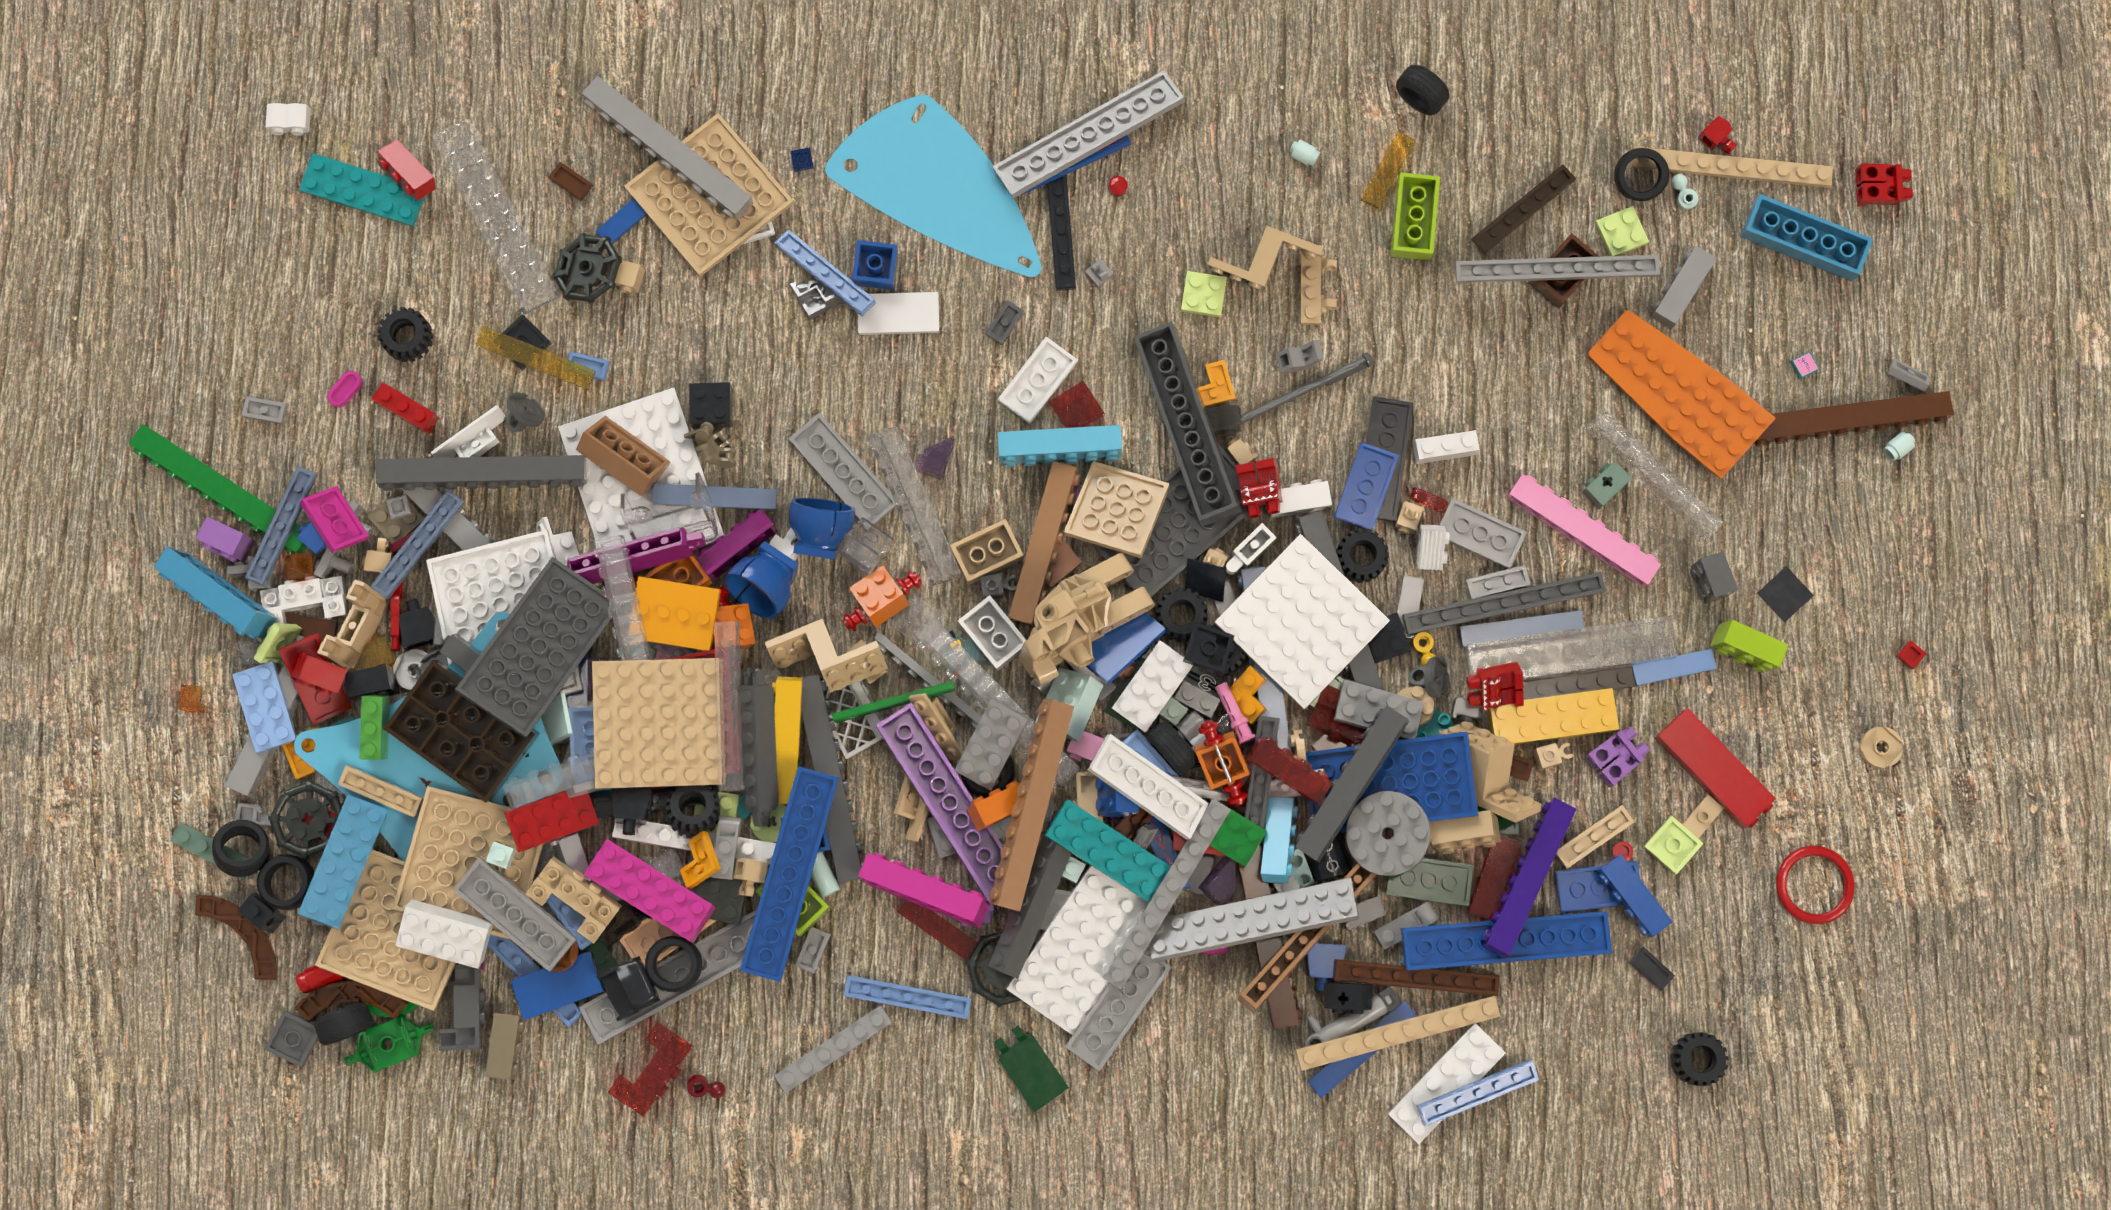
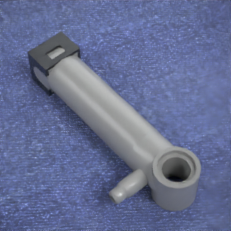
(1349, 1023)

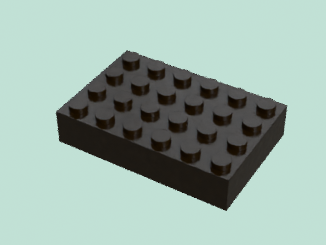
(457, 733)

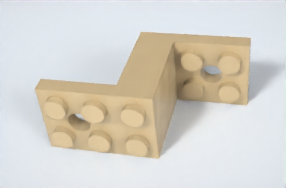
(1265, 257)
(836, 670)
(1491, 770)

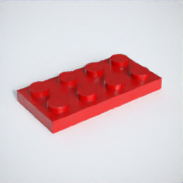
(317, 704)
(550, 819)

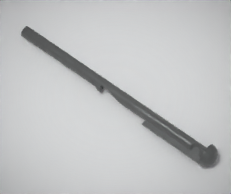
(1329, 379)

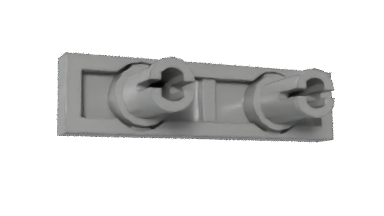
(332, 560)

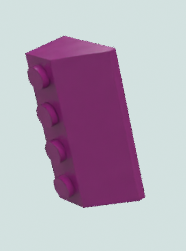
(736, 545)

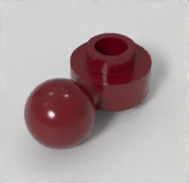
(715, 1089)

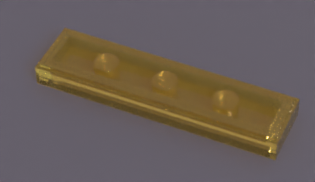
(1388, 170)

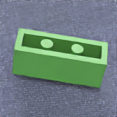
(373, 720)

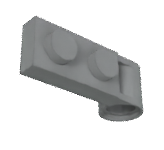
(726, 845)
(1420, 916)

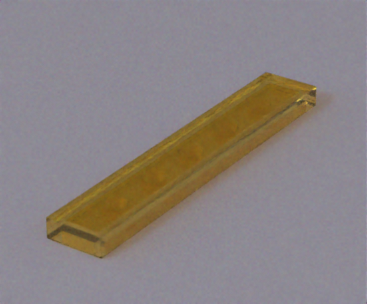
(535, 358)

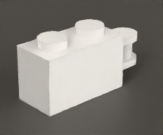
(1250, 549)

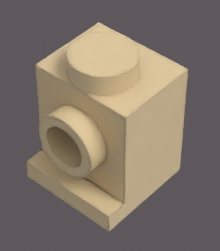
(1240, 452)

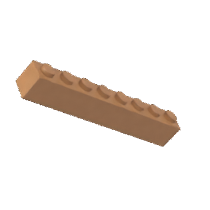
(1044, 542)

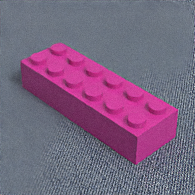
(649, 890)
(924, 890)

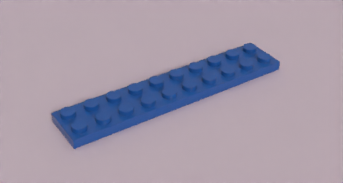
(789, 874)
(1539, 939)

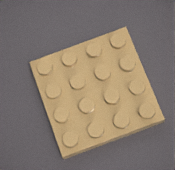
(1117, 509)

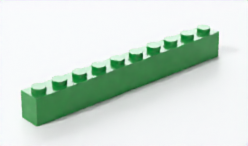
(210, 483)

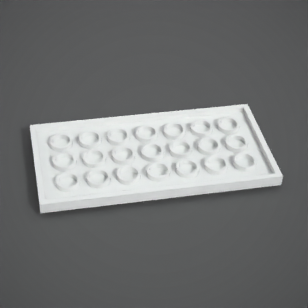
(1077, 949)

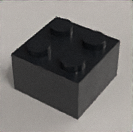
(711, 404)
(371, 681)

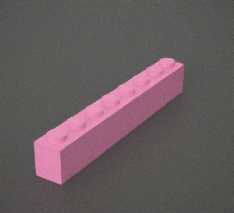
(1583, 530)

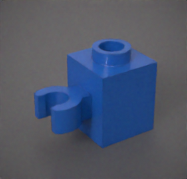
(311, 538)

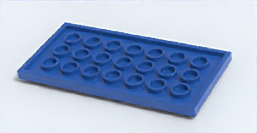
(1427, 769)

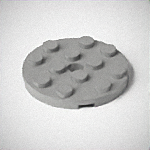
(1410, 836)

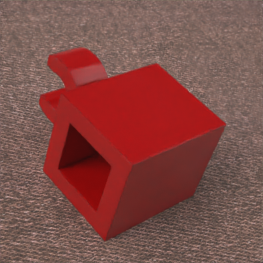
(1716, 134)

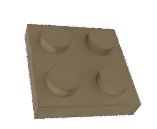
(397, 528)

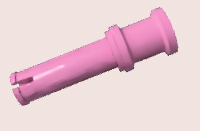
(1239, 722)

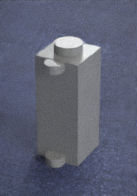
(571, 852)

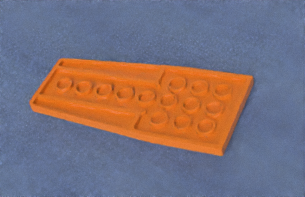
(1681, 393)

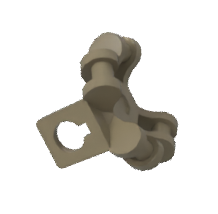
(709, 449)

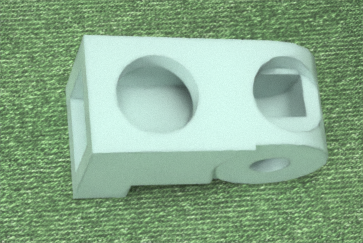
(1301, 869)

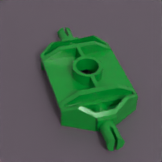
(405, 1038)

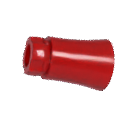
(315, 978)

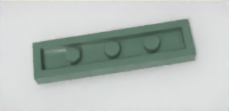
(202, 844)

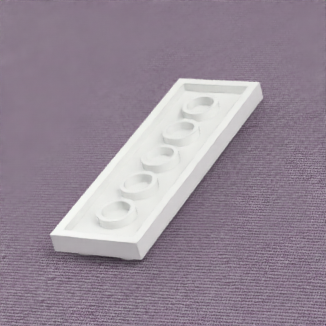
(1148, 786)
(1461, 1065)

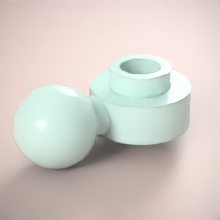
(1679, 183)

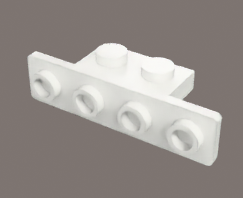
(474, 438)
(562, 544)

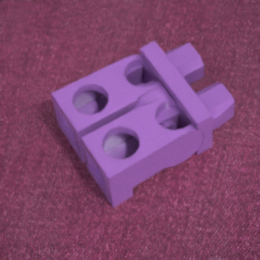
(1625, 756)

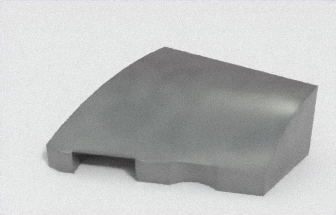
(815, 298)

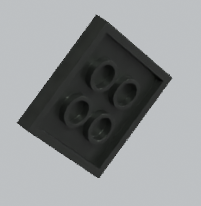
(723, 895)

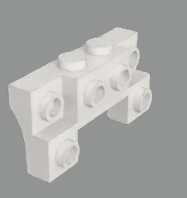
(306, 595)

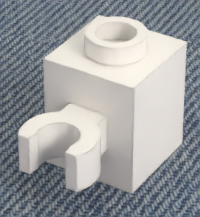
(784, 545)

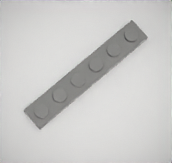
(833, 1049)

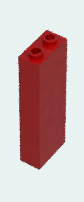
(1715, 769)

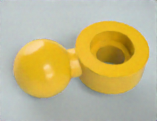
(1429, 642)

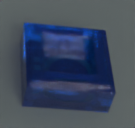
(802, 159)

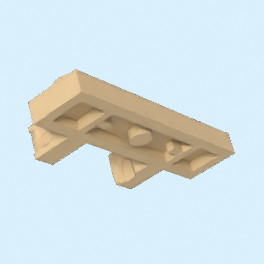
(1311, 301)

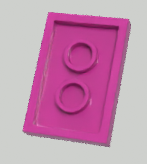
(334, 519)

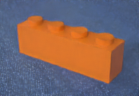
(993, 808)

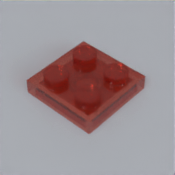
(1077, 407)

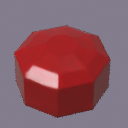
(1118, 186)

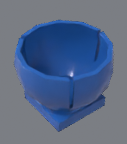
(820, 525)
(769, 578)

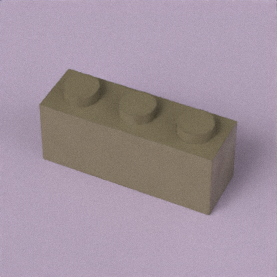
(505, 1046)

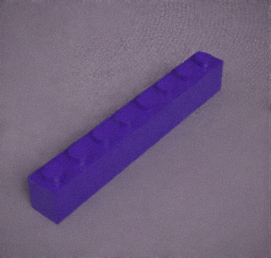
(1529, 877)

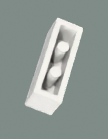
(1445, 447)
(1304, 498)

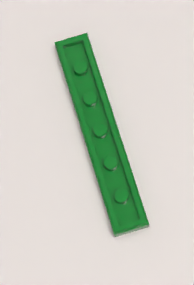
(891, 702)

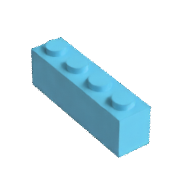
(1278, 840)

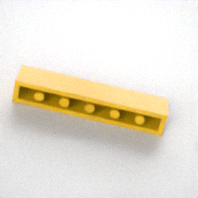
(787, 732)

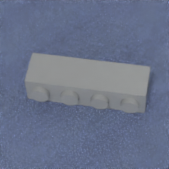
(1684, 286)

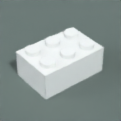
(992, 633)

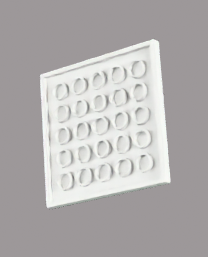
(1302, 621)

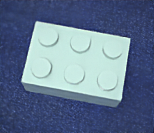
(1079, 691)

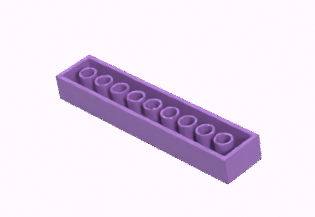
(942, 794)

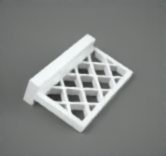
(861, 697)

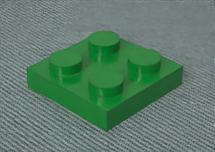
(1238, 838)

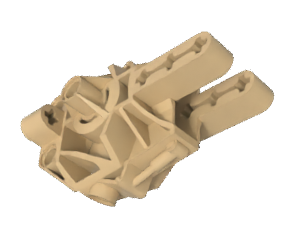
(1080, 616)

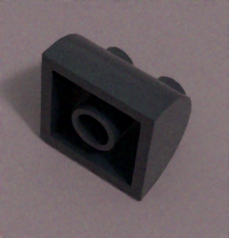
(1333, 863)

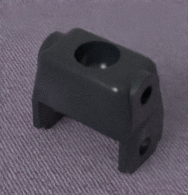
(629, 988)

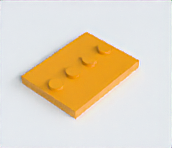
(678, 612)

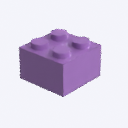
(224, 540)

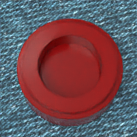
(1622, 848)

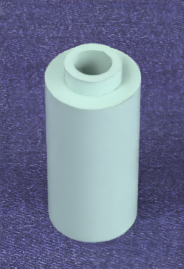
(824, 877)

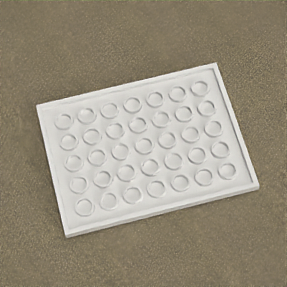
(661, 426)
(487, 581)

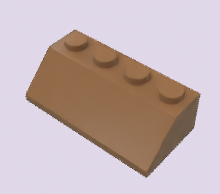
(622, 455)

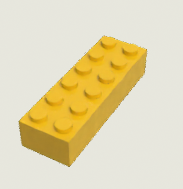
(1555, 717)

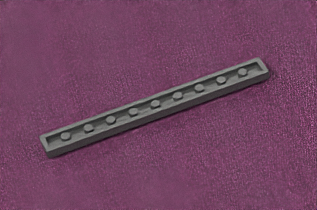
(1503, 603)

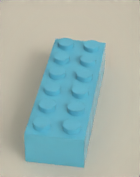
(1060, 445)

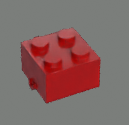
(318, 672)

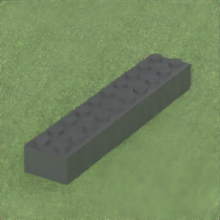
(1187, 424)

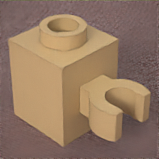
(628, 277)
(1408, 518)
(1216, 557)
(376, 561)
(1550, 755)
(750, 872)

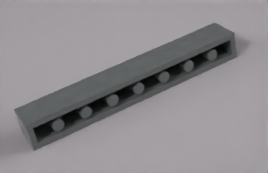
(1352, 783)
(1024, 924)

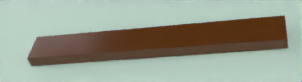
(1420, 979)

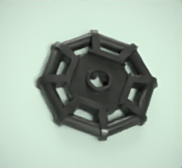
(593, 275)
(296, 814)
(992, 976)

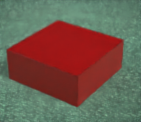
(1911, 654)

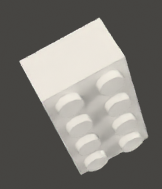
(1152, 686)
(444, 933)

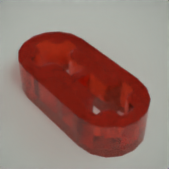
(1428, 500)

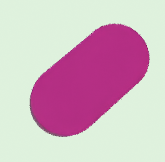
(345, 389)

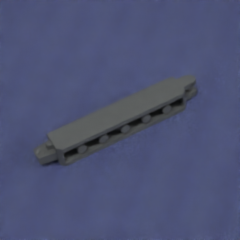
(759, 746)

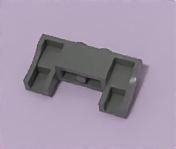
(468, 1010)

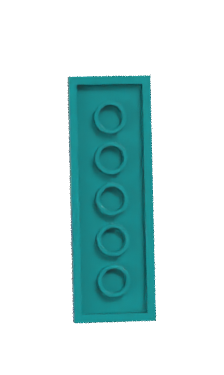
(359, 190)
(1107, 850)

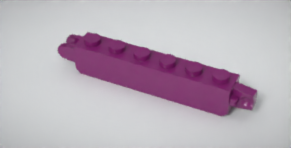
(644, 552)

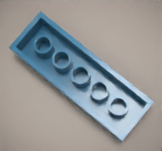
(1806, 237)
(214, 593)
(343, 862)

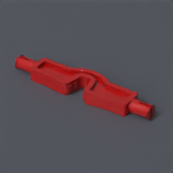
(396, 599)

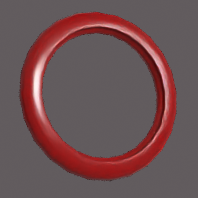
(1781, 885)

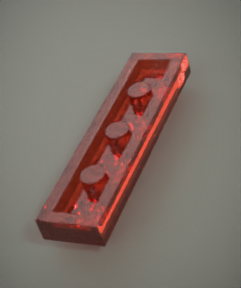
(938, 928)

